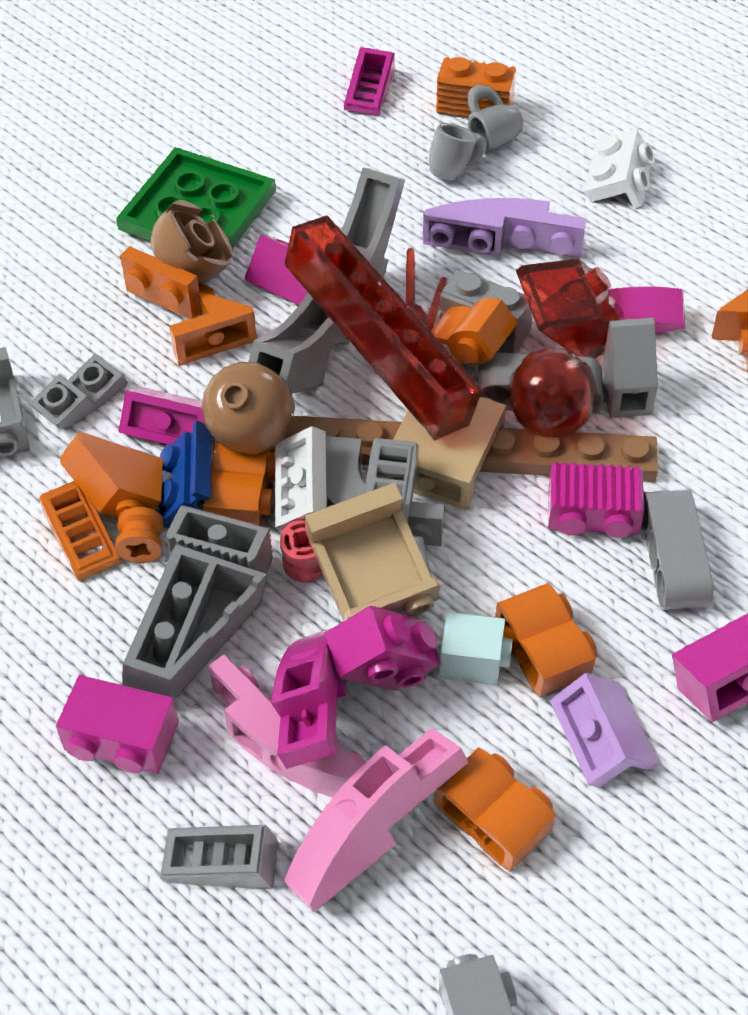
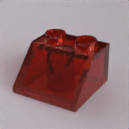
(570, 304)

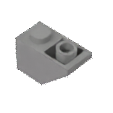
(630, 368)

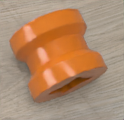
(139, 535)

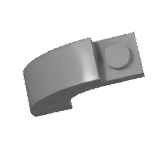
(344, 482)

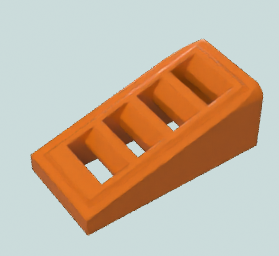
(66, 505)

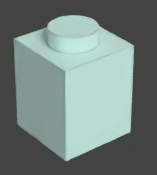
(474, 648)

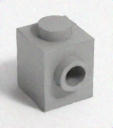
(476, 987)

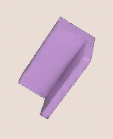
(602, 729)

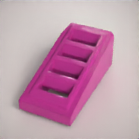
(374, 61)

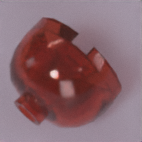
(552, 393)

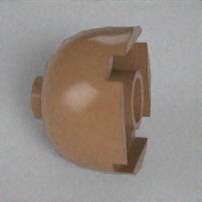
(189, 243)
(247, 407)

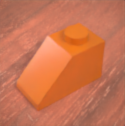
(113, 474)

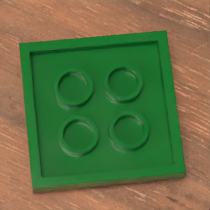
(220, 189)

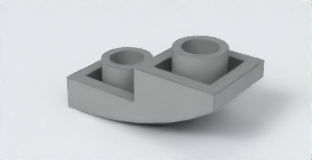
(73, 399)

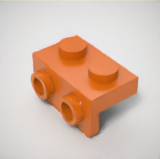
(162, 283)

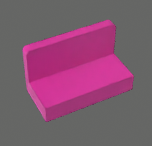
(269, 271)
(158, 415)

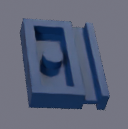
(186, 472)

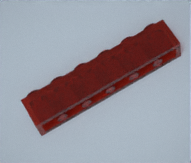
(382, 327)

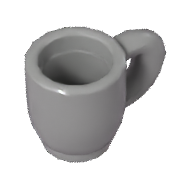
(498, 122)
(453, 150)

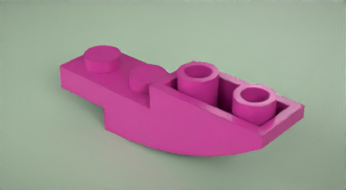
(307, 701)

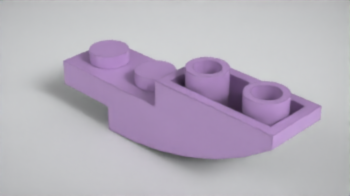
(492, 223)

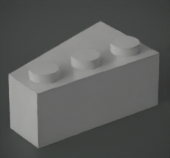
(189, 620)

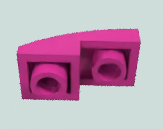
(660, 303)

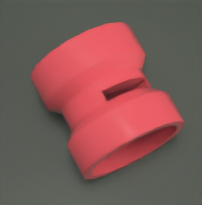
(297, 554)

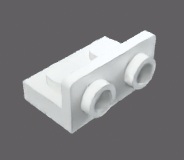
(300, 476)

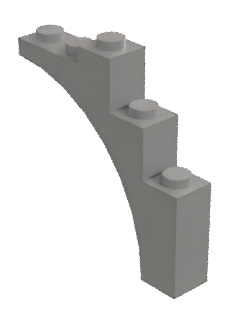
(304, 342)

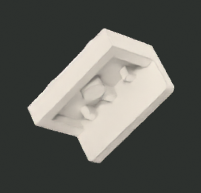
(619, 167)

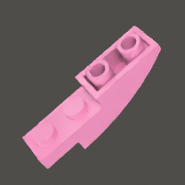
(256, 727)
(357, 820)

